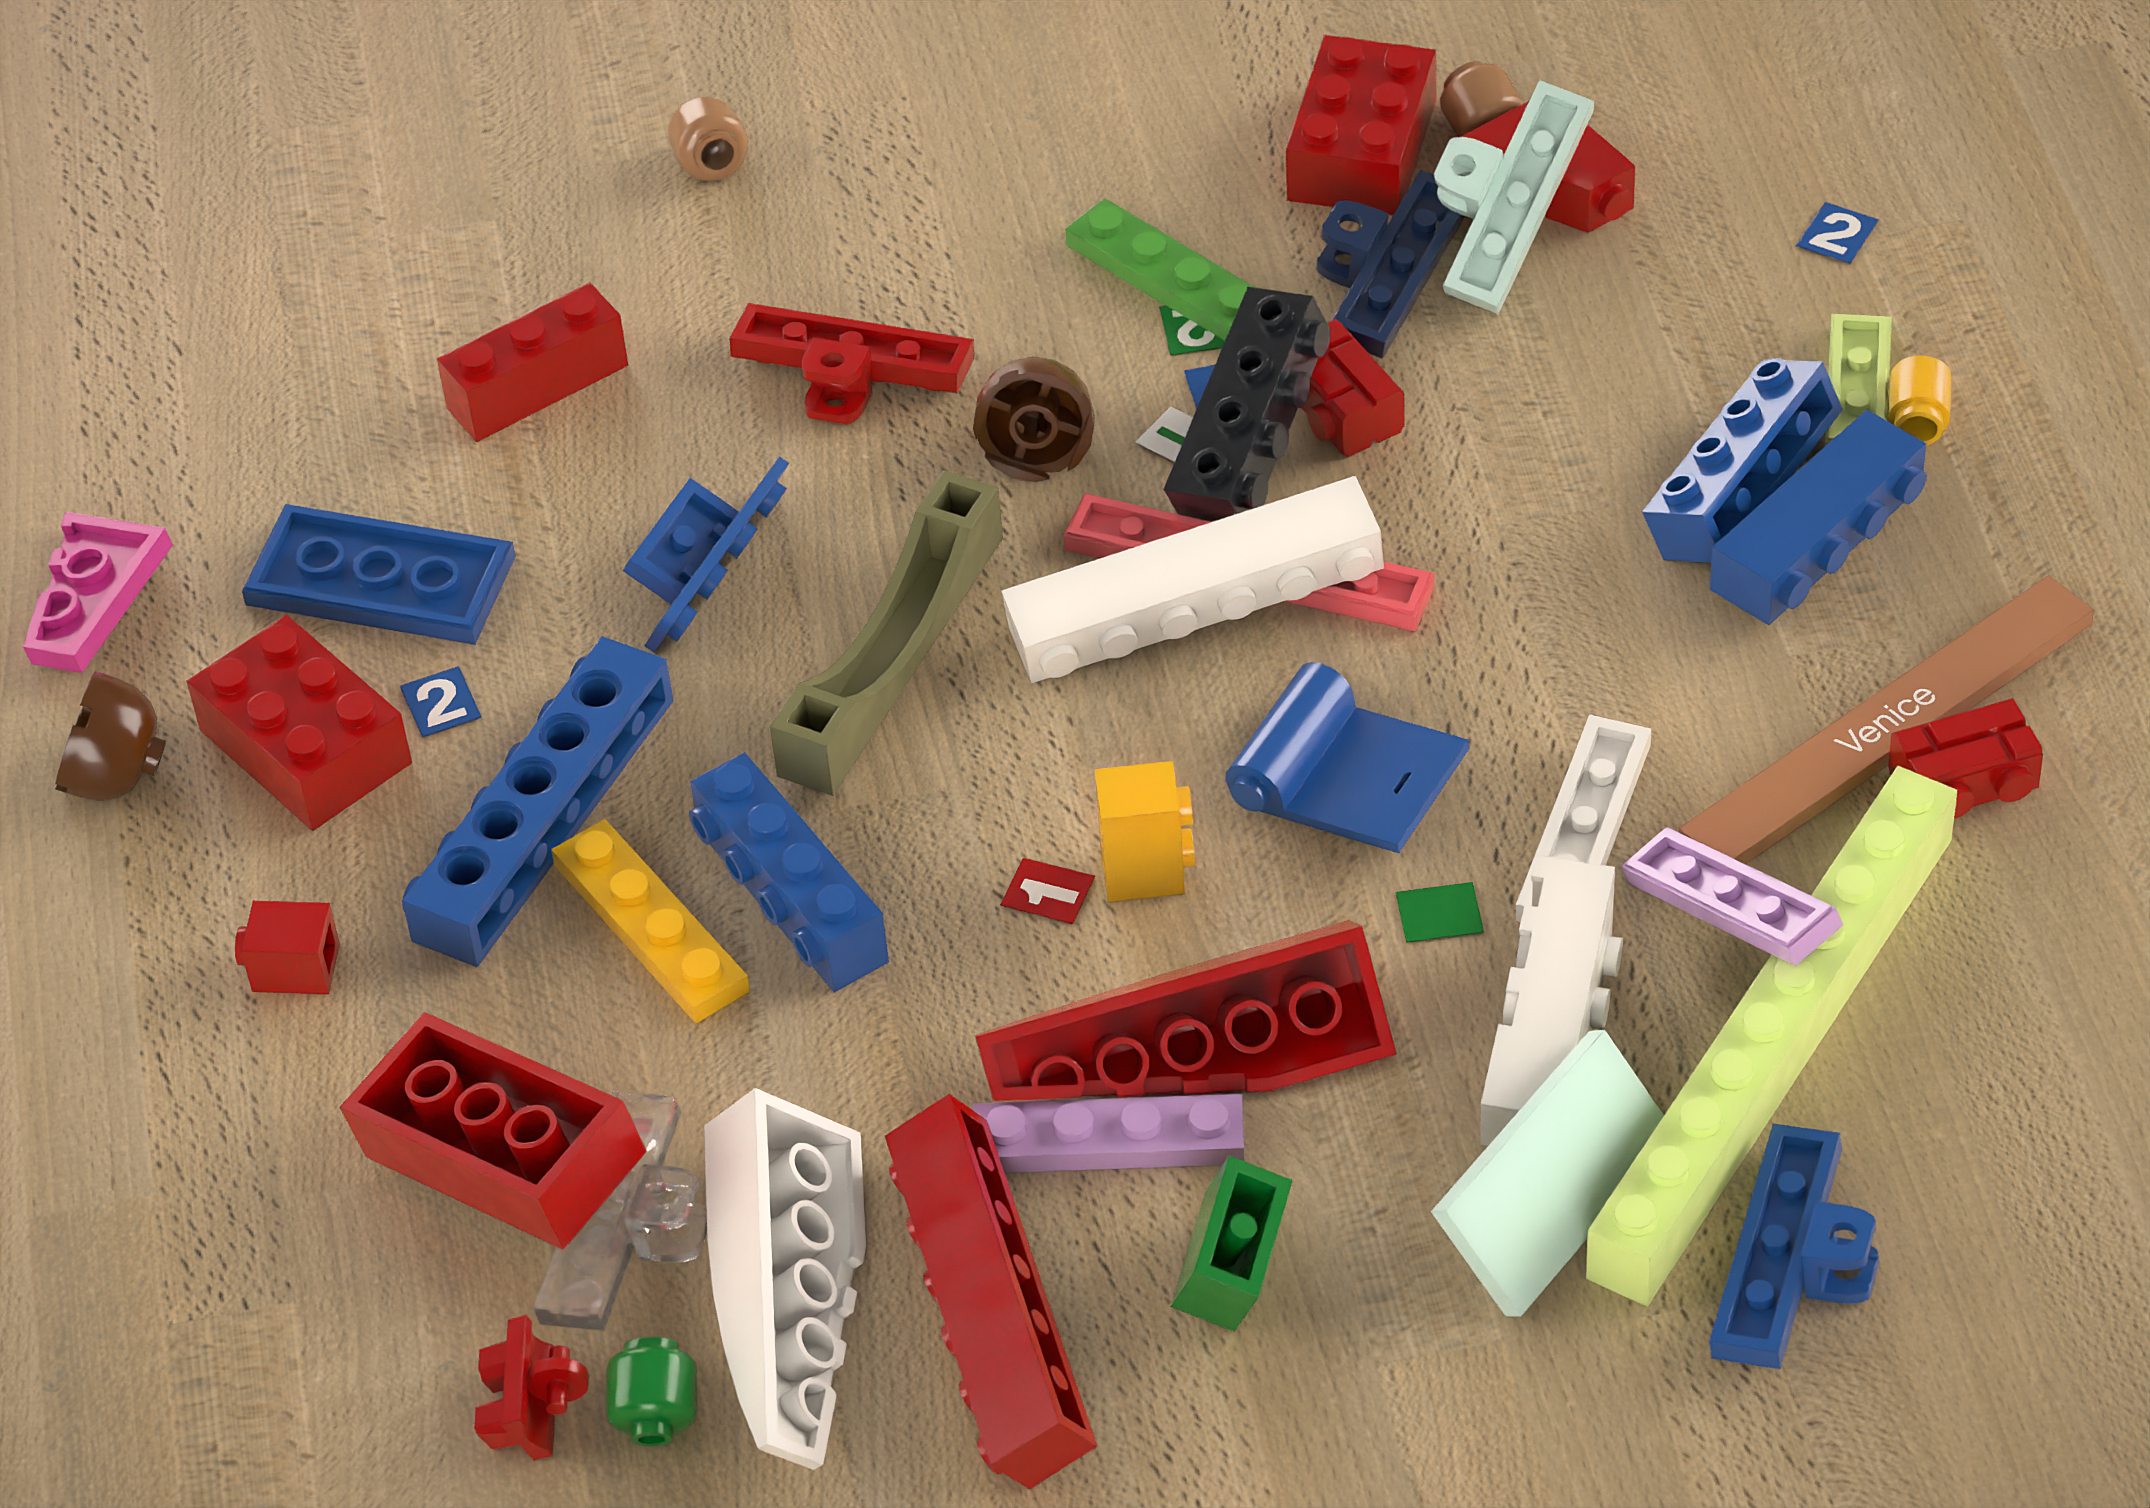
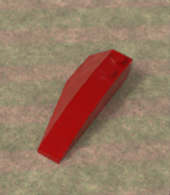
(1205, 1028)

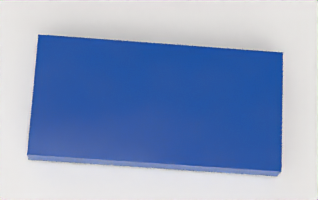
(379, 574)

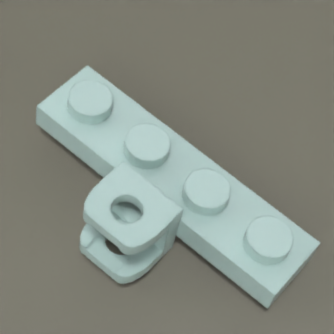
(1507, 192)

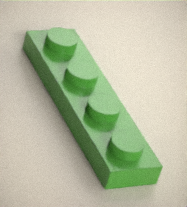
(1158, 266)

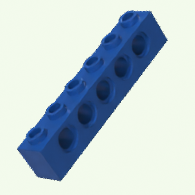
(537, 801)

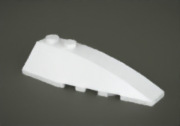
(783, 1263)

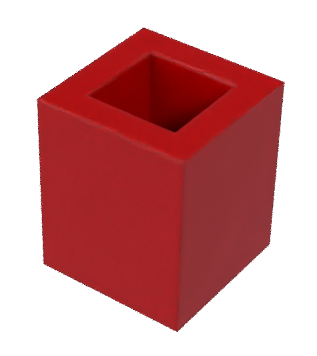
(288, 947)

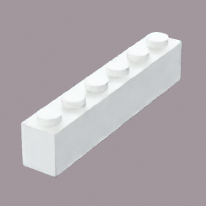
(1193, 579)

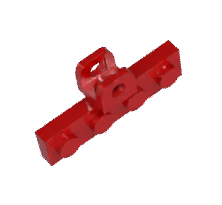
(849, 354)

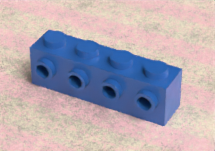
(1742, 457)
(1818, 517)
(789, 872)

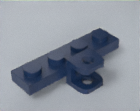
(1387, 261)

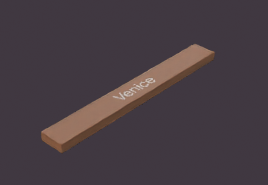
(1859, 741)

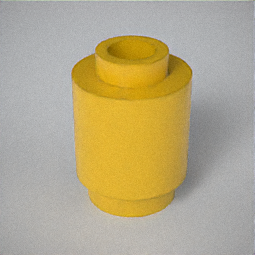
(1920, 397)

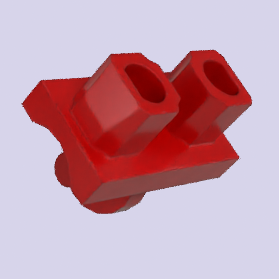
(535, 1387)

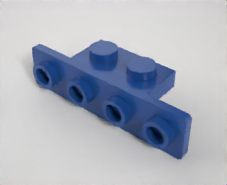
(690, 541)

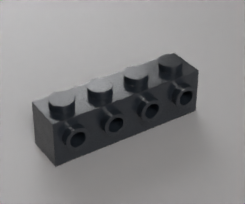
(1248, 405)

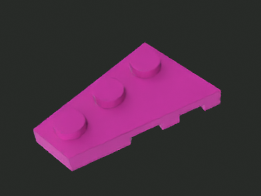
(91, 587)

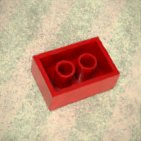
(1361, 123)
(299, 722)

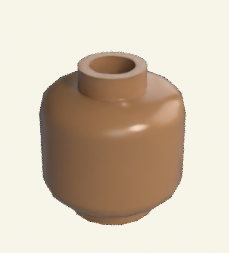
(1476, 96)
(707, 138)

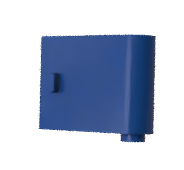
(1342, 765)

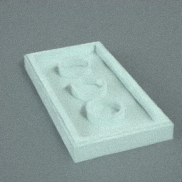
(1549, 1173)

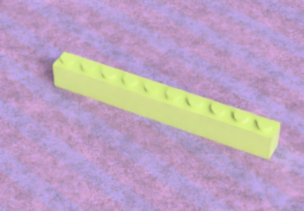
(1767, 1043)

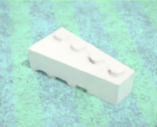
(1556, 983)

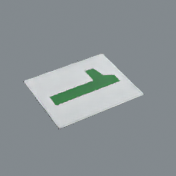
(1167, 434)

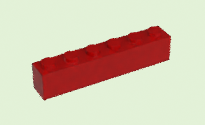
(988, 1294)

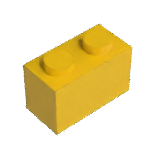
(1142, 830)

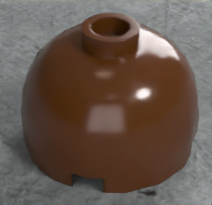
(1034, 418)
(110, 742)

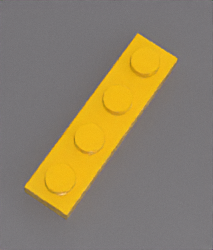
(650, 921)

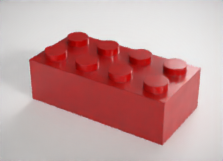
(494, 1129)

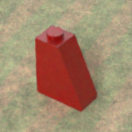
(1595, 184)

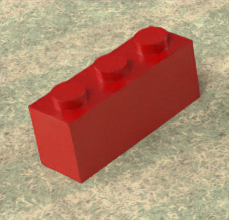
(532, 361)

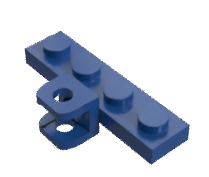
(1789, 1246)

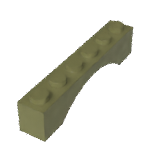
(840, 709)

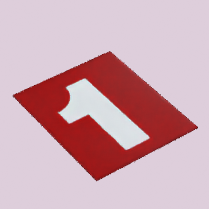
(1047, 890)

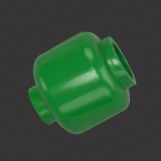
(651, 1390)

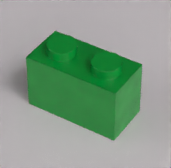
(1231, 1243)

